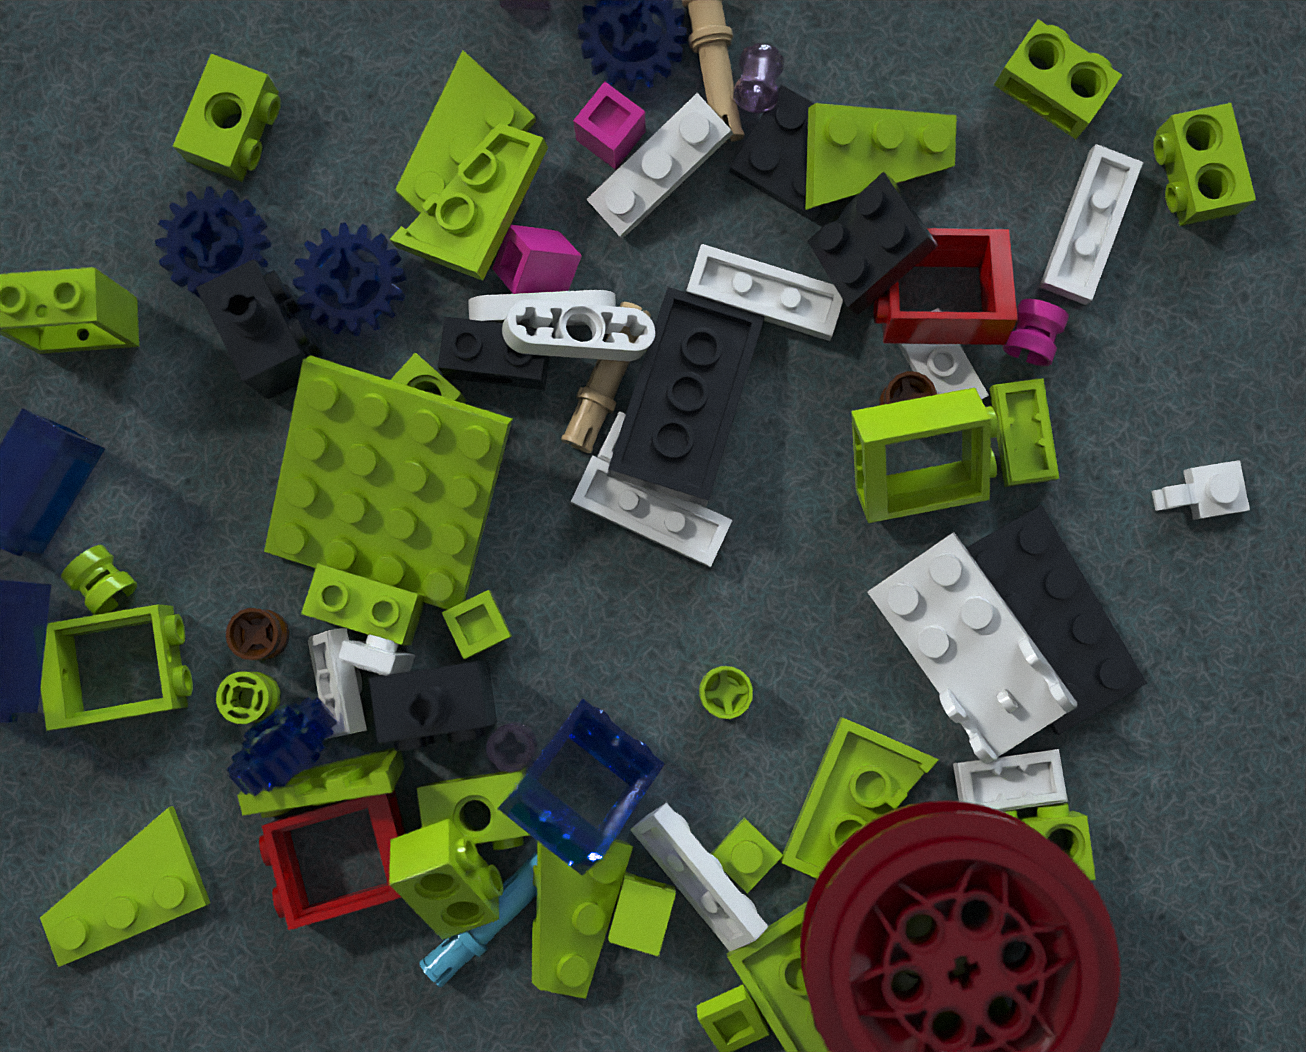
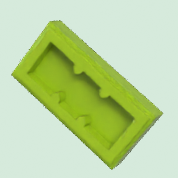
(1024, 432)

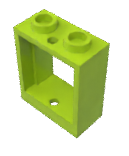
(54, 306)
(931, 487)
(60, 672)

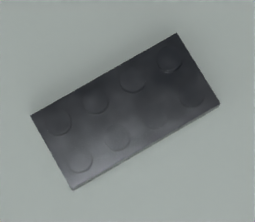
(686, 397)
(1058, 612)

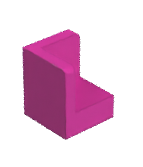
(610, 125)
(536, 260)

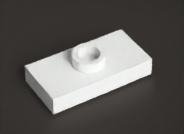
(944, 366)
(376, 656)
(337, 682)
(1012, 781)

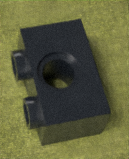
(479, 354)

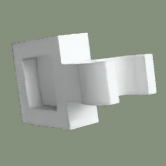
(1208, 490)

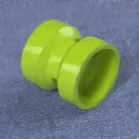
(97, 579)
(733, 692)
(259, 694)

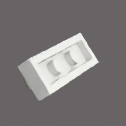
(660, 165)
(1091, 224)
(766, 290)
(651, 514)
(699, 877)

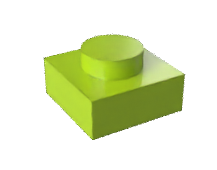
(476, 624)
(746, 855)
(732, 1019)

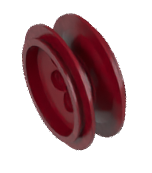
(933, 863)

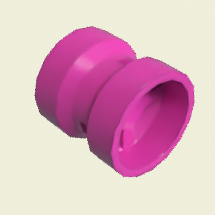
(1036, 331)

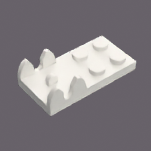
(972, 649)

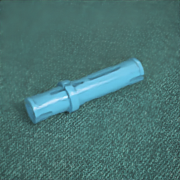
(458, 949)

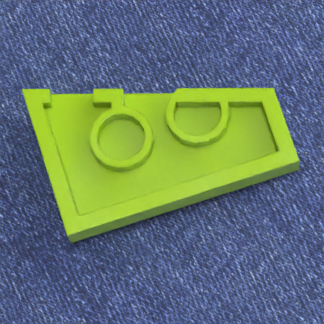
(460, 121)
(856, 144)
(477, 207)
(330, 782)
(855, 783)
(129, 893)
(573, 918)

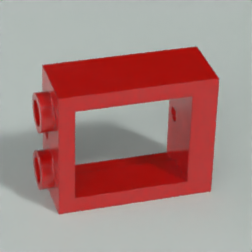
(958, 248)
(279, 852)

